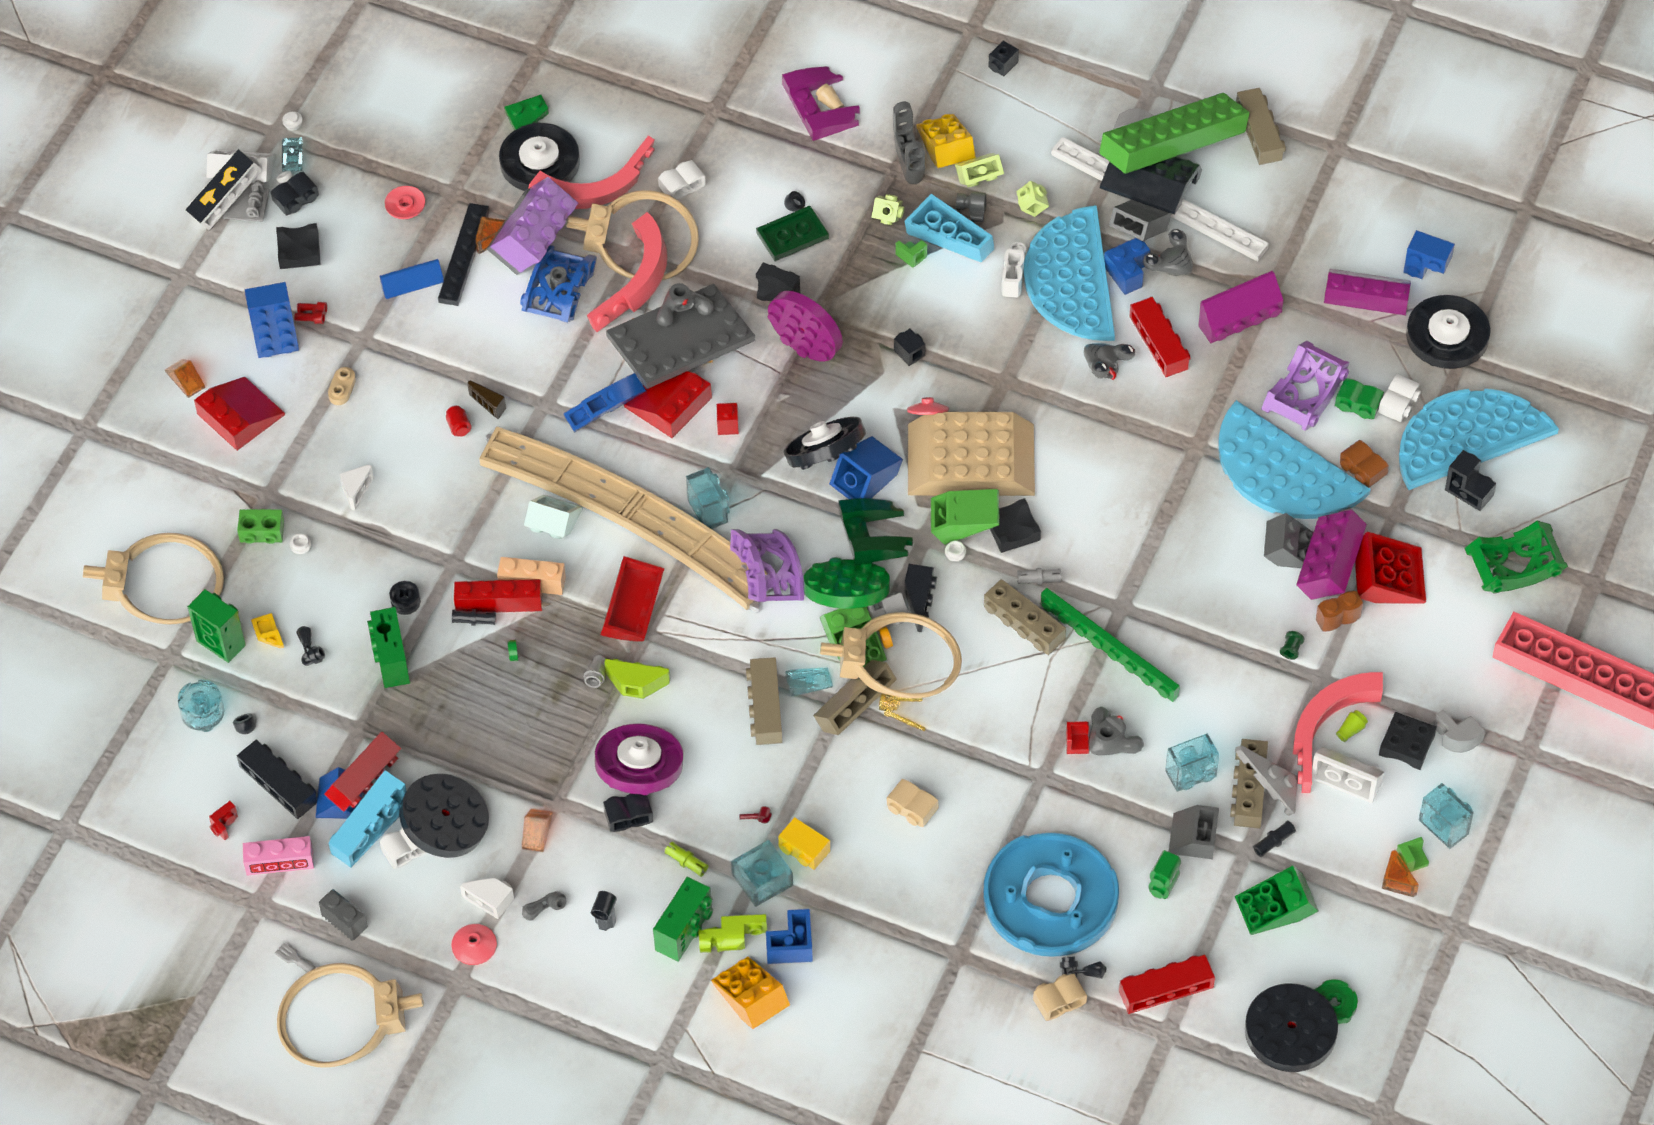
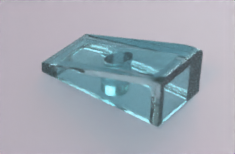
(807, 680)

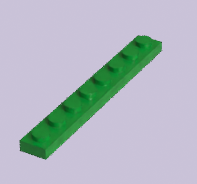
(1114, 648)

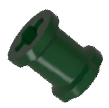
(1292, 645)

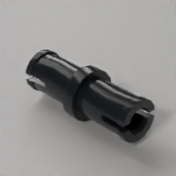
(473, 617)
(1274, 838)

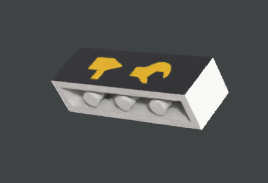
(223, 189)

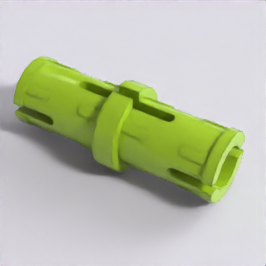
(686, 859)

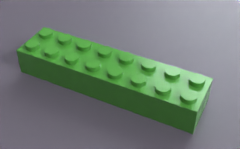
(1174, 132)

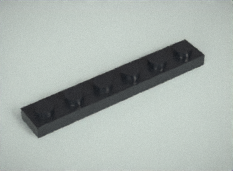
(462, 256)

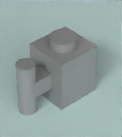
(892, 603)

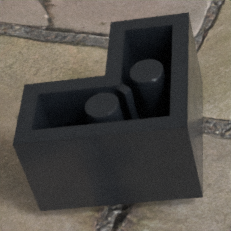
(1467, 483)

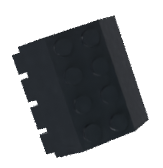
(1154, 185)

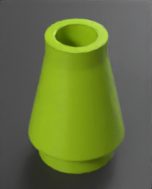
(1352, 725)

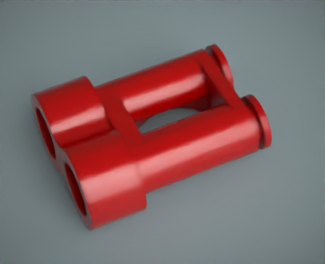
(318, 312)

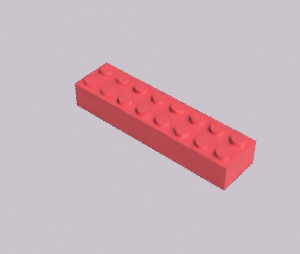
(1577, 668)

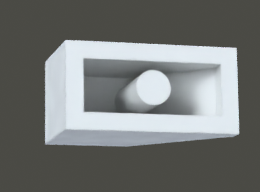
(489, 895)

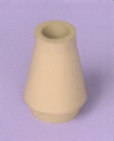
(828, 96)

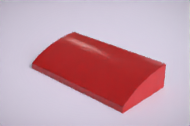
(632, 600)

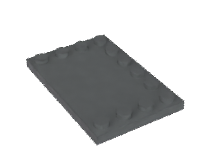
(692, 339)

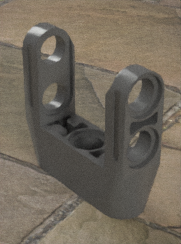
(910, 157)

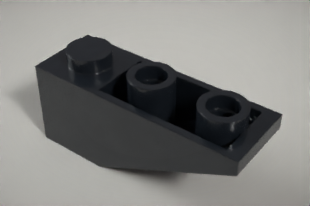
(918, 587)

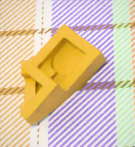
(267, 631)

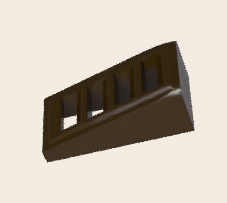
(488, 399)

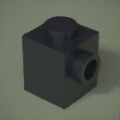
(1003, 58)
(909, 346)

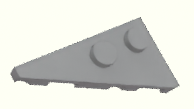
(1278, 781)

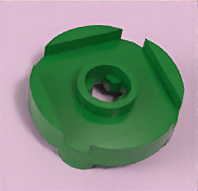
(1347, 998)

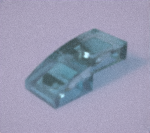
(292, 154)

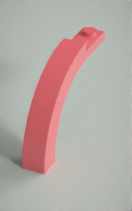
(609, 188)
(645, 280)
(1338, 695)

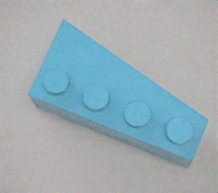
(949, 229)
(368, 820)

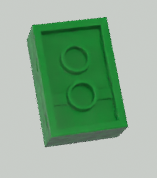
(216, 625)
(388, 647)
(683, 919)

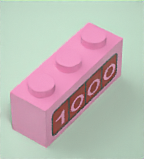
(278, 855)

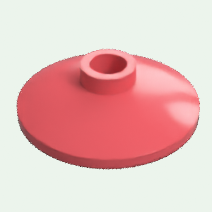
(404, 196)
(927, 407)
(476, 952)

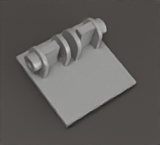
(250, 204)

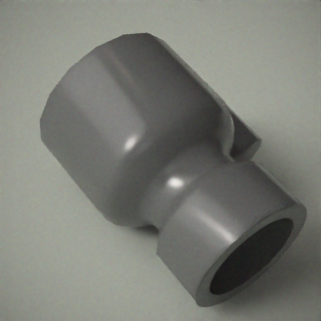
(975, 202)
(558, 276)

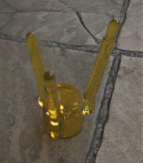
(890, 703)

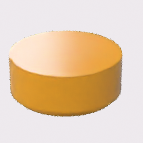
(885, 637)

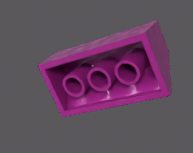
(1367, 291)
(1240, 307)

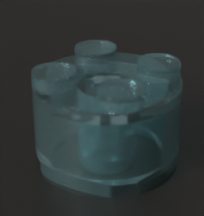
(201, 705)

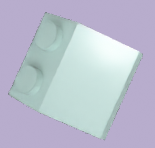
(552, 516)

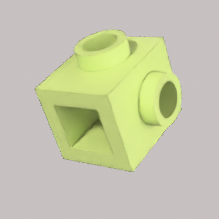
(1032, 198)
(881, 211)

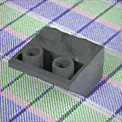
(1286, 541)
(1194, 832)

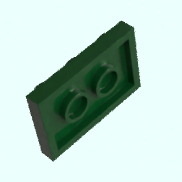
(792, 233)

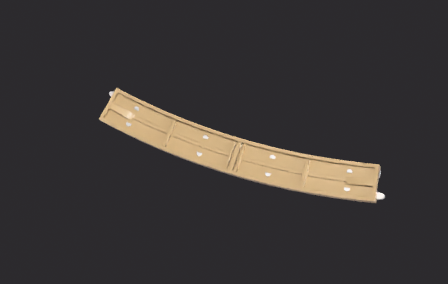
(623, 504)

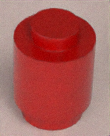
(458, 421)

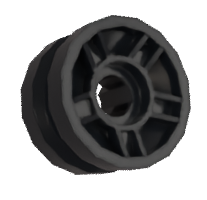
(408, 604)

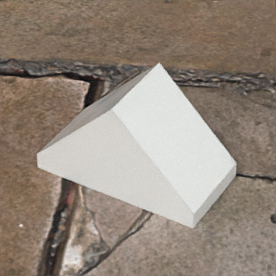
(356, 483)

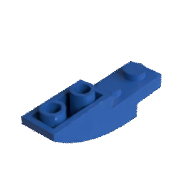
(604, 401)

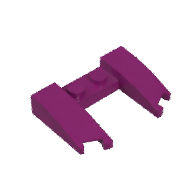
(819, 124)

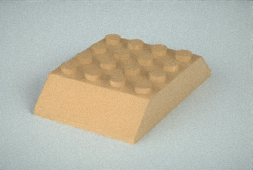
(971, 453)

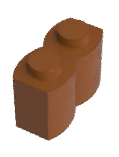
(1363, 463)
(1338, 611)

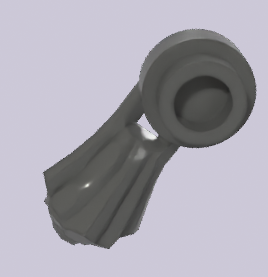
(555, 900)

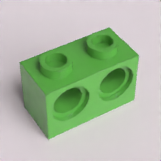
(261, 522)

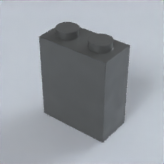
(1139, 220)

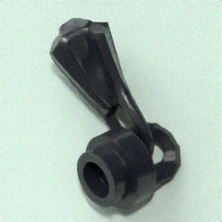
(314, 653)
(1094, 970)

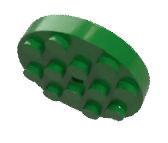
(846, 585)

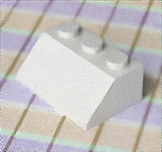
(218, 158)
(1347, 774)

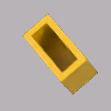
(804, 843)

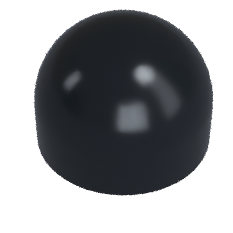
(790, 204)
(244, 724)

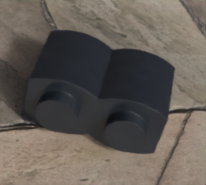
(294, 193)
(627, 812)

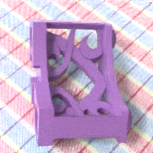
(1279, 402)
(746, 548)

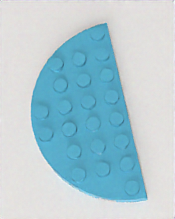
(1069, 276)
(1472, 421)
(1280, 471)

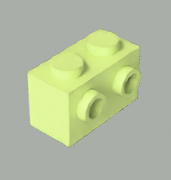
(978, 169)

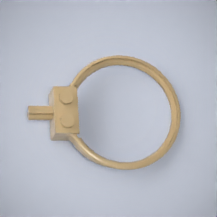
(599, 219)
(116, 568)
(854, 644)
(388, 1008)

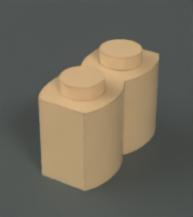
(912, 803)
(1059, 997)

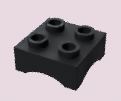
(298, 246)
(775, 280)
(1015, 527)
(1407, 740)

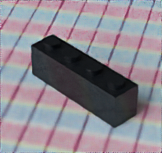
(277, 778)

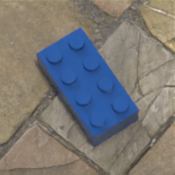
(271, 320)

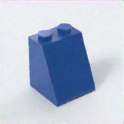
(865, 469)

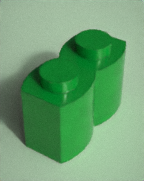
(1359, 398)
(1164, 875)

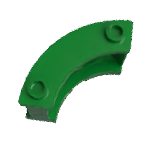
(1485, 552)

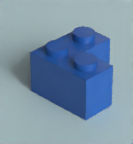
(1427, 253)
(1125, 264)
(791, 944)

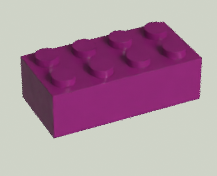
(1331, 554)

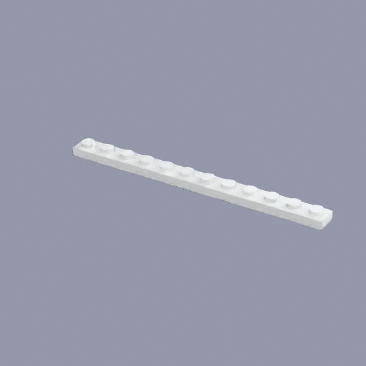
(1187, 213)

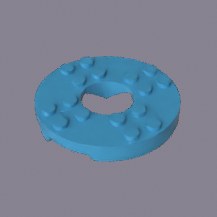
(1034, 927)

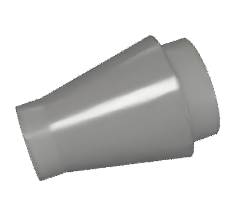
(595, 672)

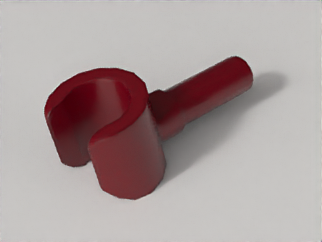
(763, 816)

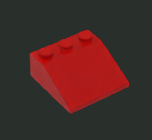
(672, 402)
(237, 411)
(1389, 571)

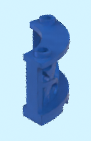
(567, 304)

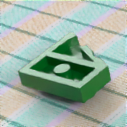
(526, 111)

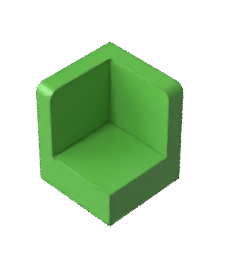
(911, 253)
(1413, 854)

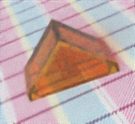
(486, 232)
(185, 377)
(536, 829)
(1398, 877)

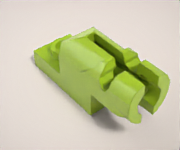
(732, 933)

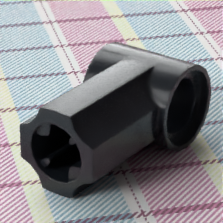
(604, 910)

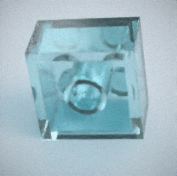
(707, 498)
(1192, 762)
(1446, 815)
(762, 873)

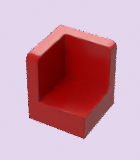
(1077, 737)

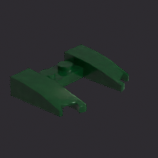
(869, 548)

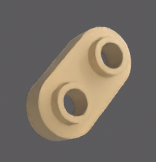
(343, 384)

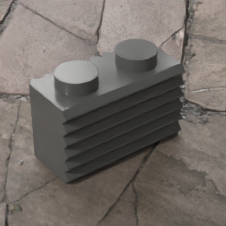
(342, 914)

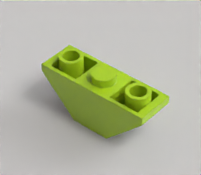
(635, 678)

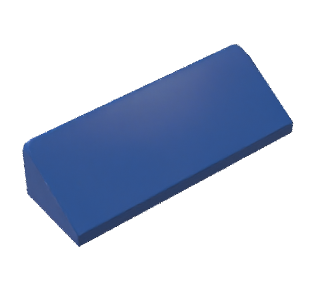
(411, 279)

